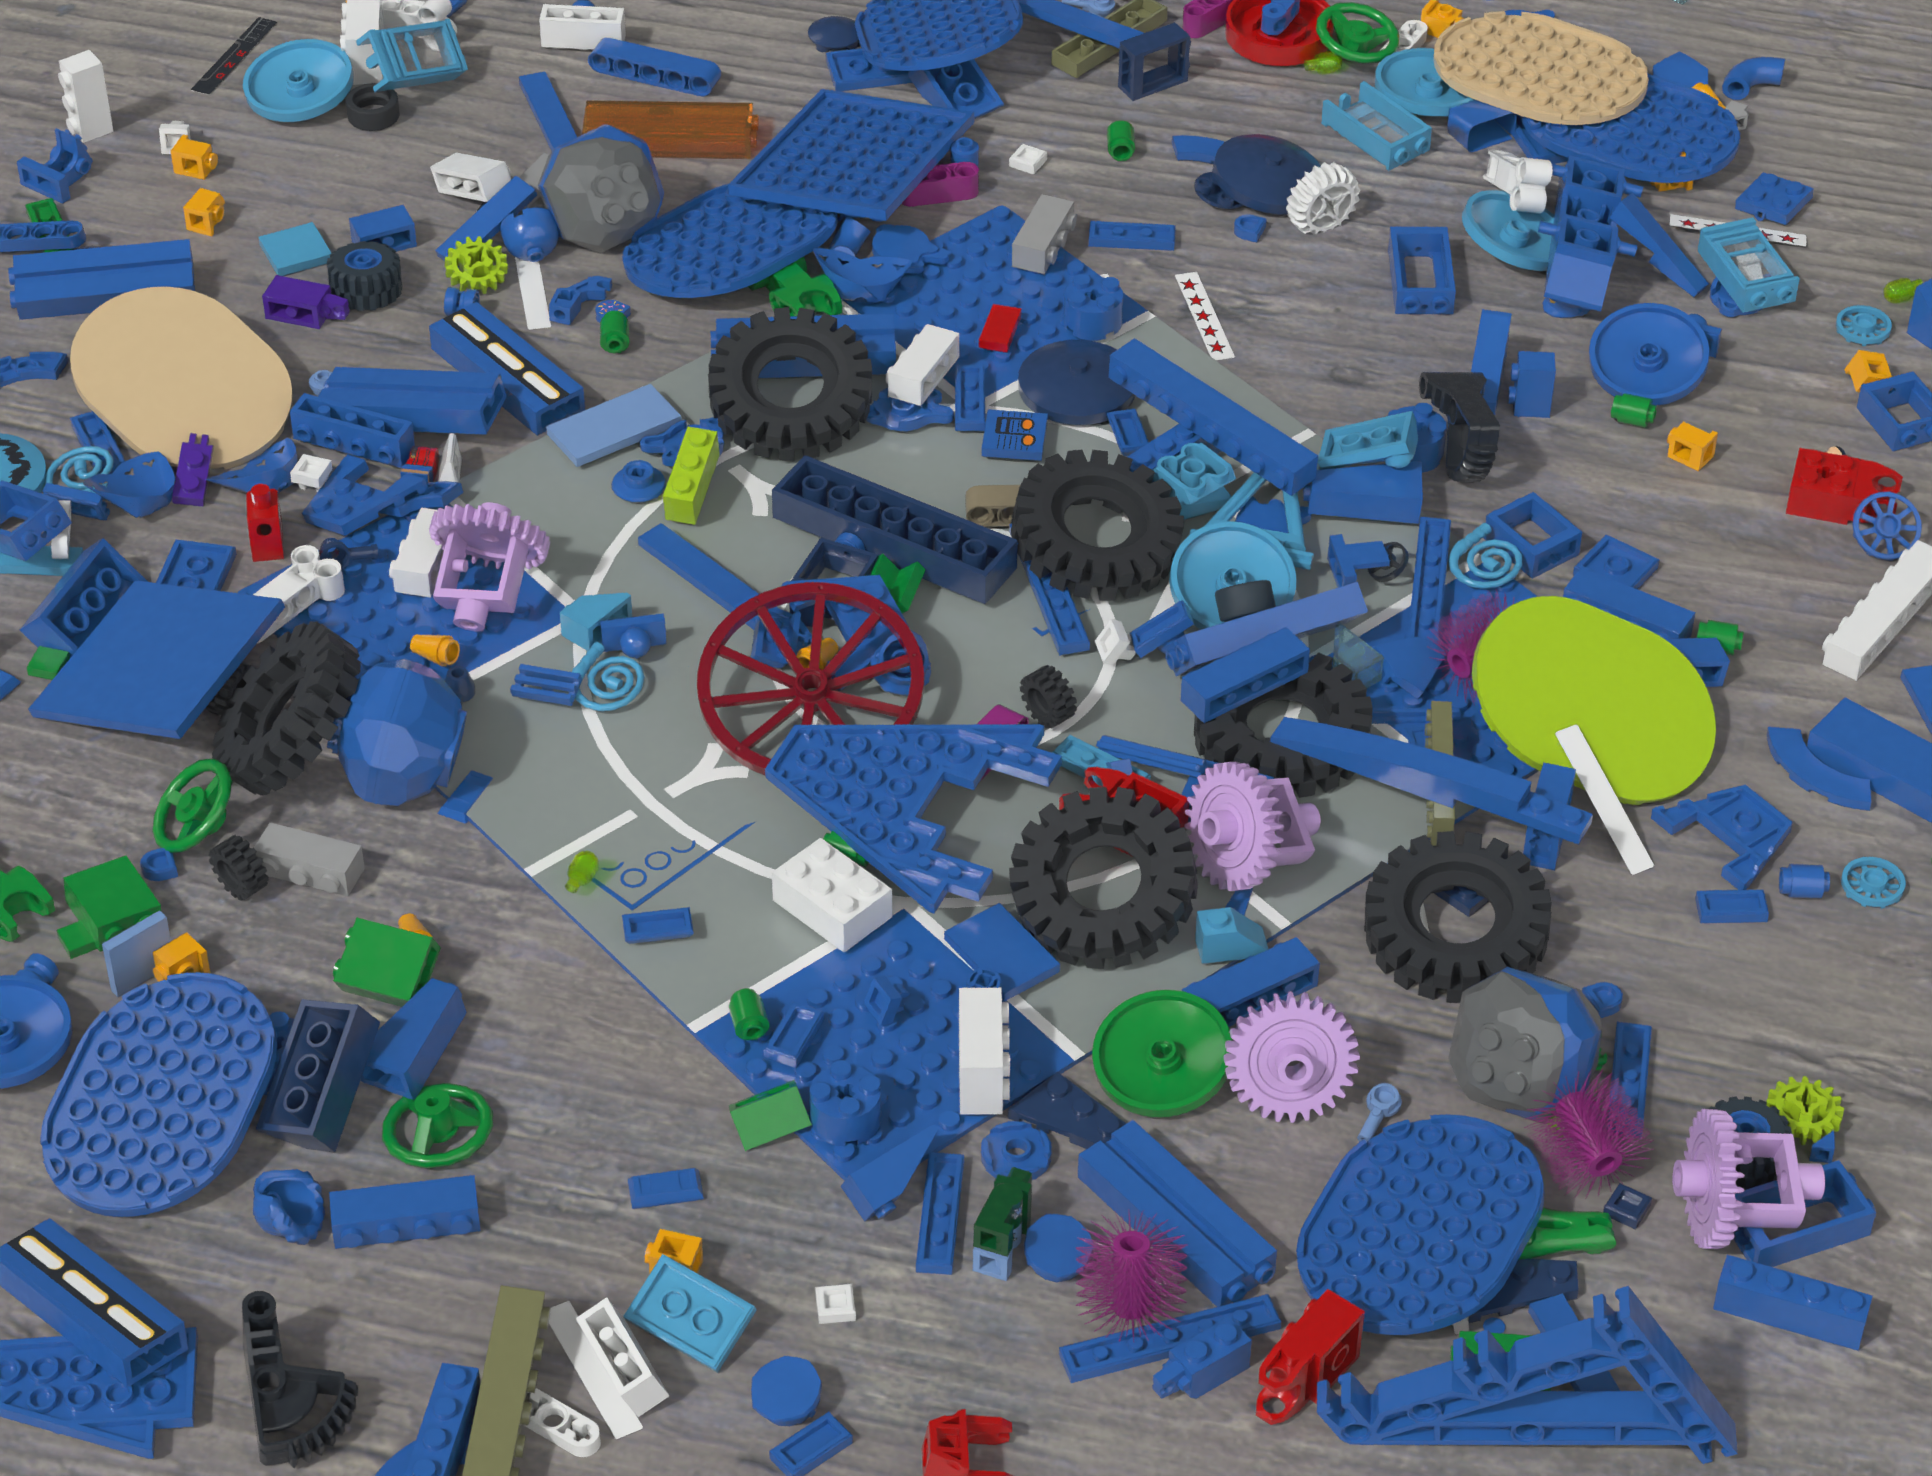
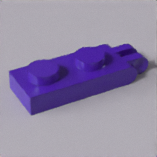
(192, 471)

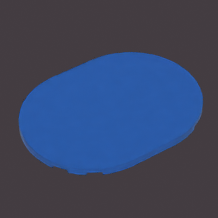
(934, 32)
(1657, 132)
(722, 244)
(159, 1095)
(1422, 1222)

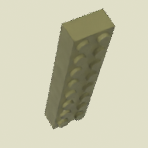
(1085, 53)
(1439, 739)

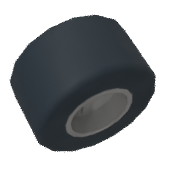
(1244, 599)

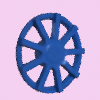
(1885, 525)

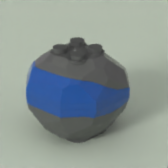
(602, 188)
(1520, 1037)

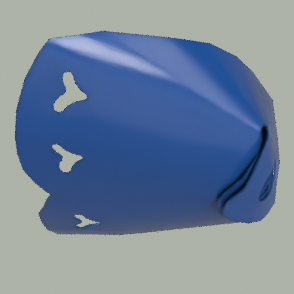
(858, 278)
(274, 474)
(138, 493)

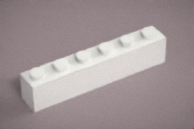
(1881, 613)

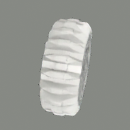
(1323, 198)

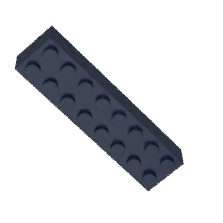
(905, 530)

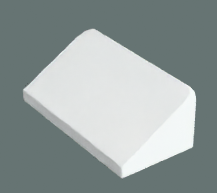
(450, 461)

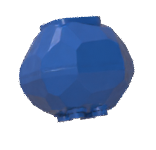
(399, 733)

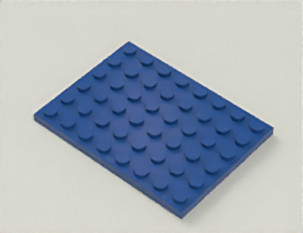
(851, 154)

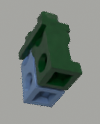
(1002, 1223)

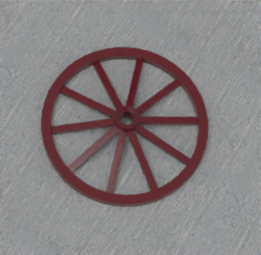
(809, 677)

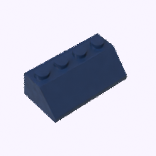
(318, 1074)

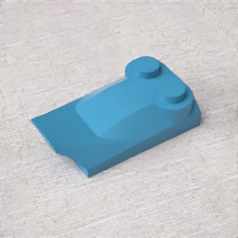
(1371, 441)

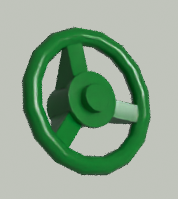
(1356, 36)
(198, 809)
(438, 1122)

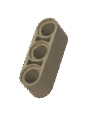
(991, 504)

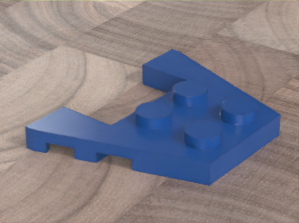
(347, 505)
(851, 618)
(1737, 819)

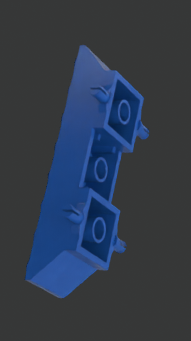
(1582, 232)

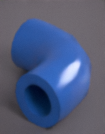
(1750, 73)
(849, 238)

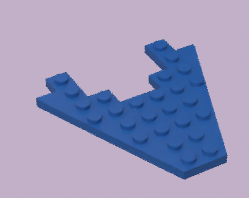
(880, 779)

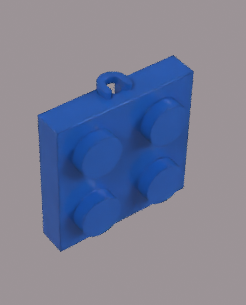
(1774, 198)

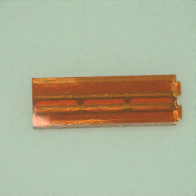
(681, 128)

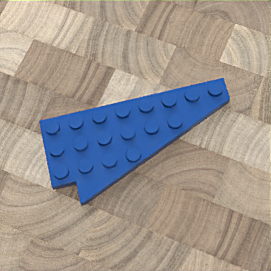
(68, 1393)

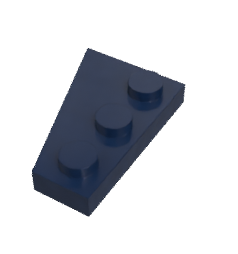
(1066, 1110)
(1532, 1282)

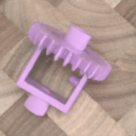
(489, 535)
(1237, 823)
(1285, 1034)
(1710, 1178)

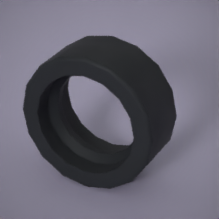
(372, 118)

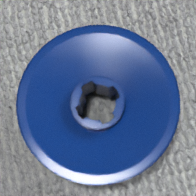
(638, 482)

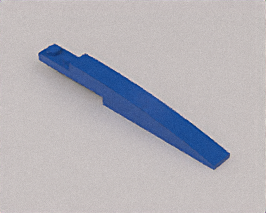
(1433, 775)

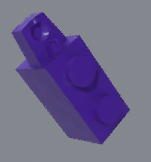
(302, 302)

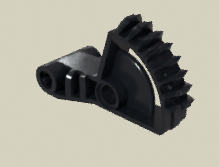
(1471, 423)
(293, 1390)

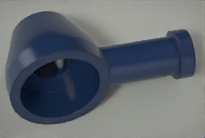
(344, 554)
(461, 683)

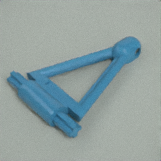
(1292, 541)

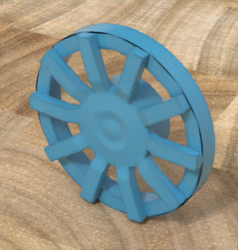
(1863, 324)
(1873, 882)

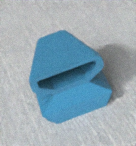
(1196, 479)

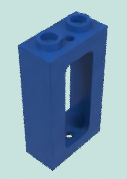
(1422, 242)
(41, 515)
(1840, 1190)

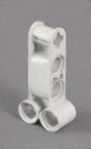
(412, 12)
(1521, 178)
(303, 584)

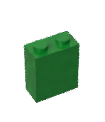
(109, 898)
(385, 962)

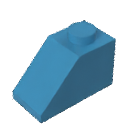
(582, 617)
(1227, 936)

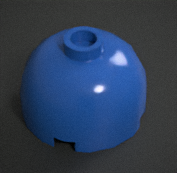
(530, 234)

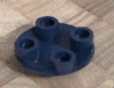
(833, 33)
(1211, 193)

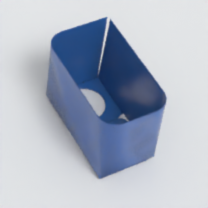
(1478, 127)

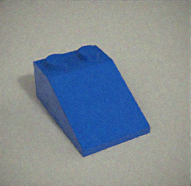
(957, 87)

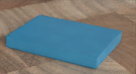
(690, 1313)

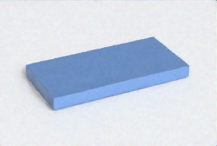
(613, 425)

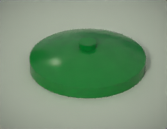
(1161, 1053)

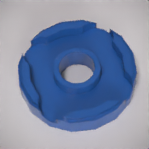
(1016, 1135)

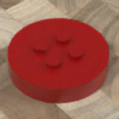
(1290, 48)

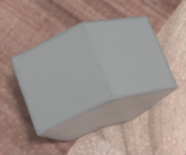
(1740, 113)

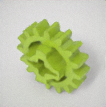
(476, 265)
(1807, 1108)

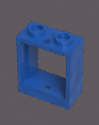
(1907, 388)
(1546, 555)
(1558, 784)

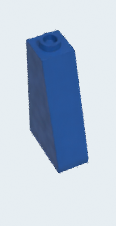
(1492, 352)
(1368, 492)
(414, 1039)

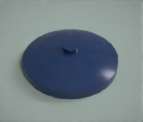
(1261, 170)
(1072, 382)

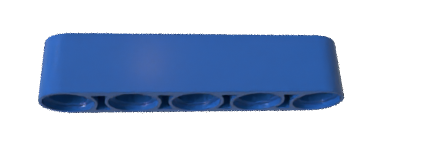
(654, 66)

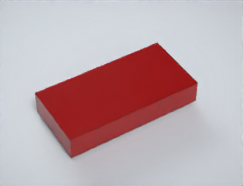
(1000, 328)

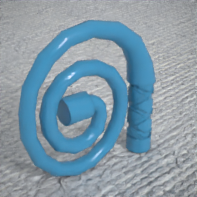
(80, 466)
(1490, 563)
(610, 681)

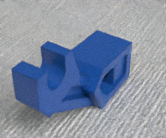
(567, 301)

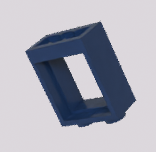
(1131, 61)
(835, 557)

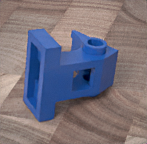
(66, 165)

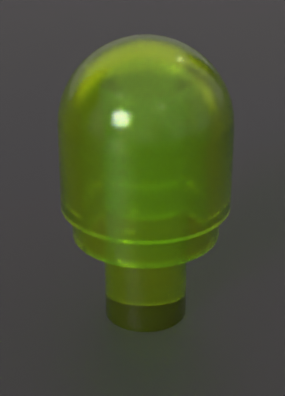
(1324, 63)
(1900, 290)
(581, 870)

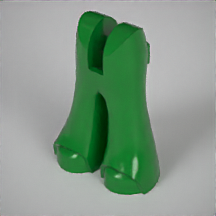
(1570, 1231)

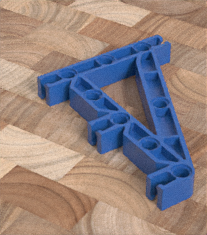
(1500, 1399)

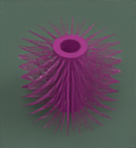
(1461, 656)
(1588, 1134)
(1131, 1275)

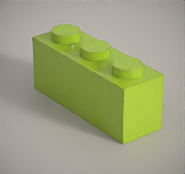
(691, 475)

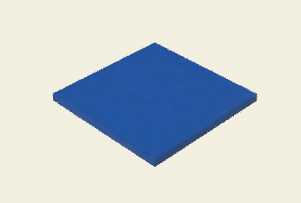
(157, 659)

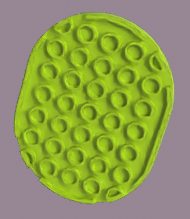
(1624, 687)

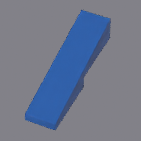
(1667, 256)

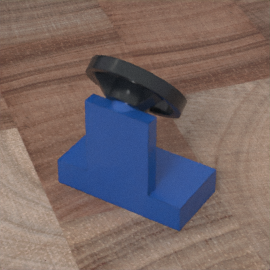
(1372, 555)

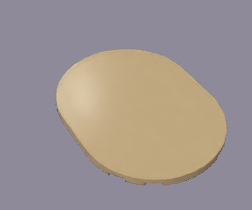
(1541, 68)
(180, 366)

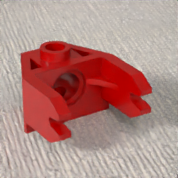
(948, 1439)

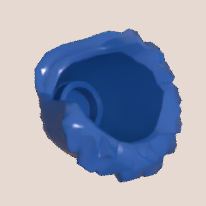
(289, 1205)

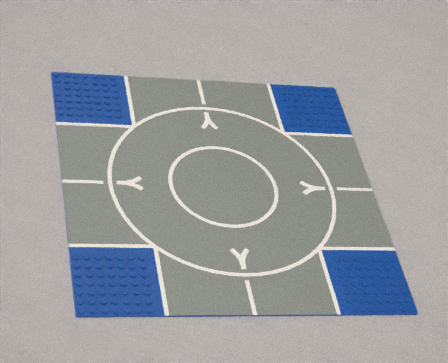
(660, 780)

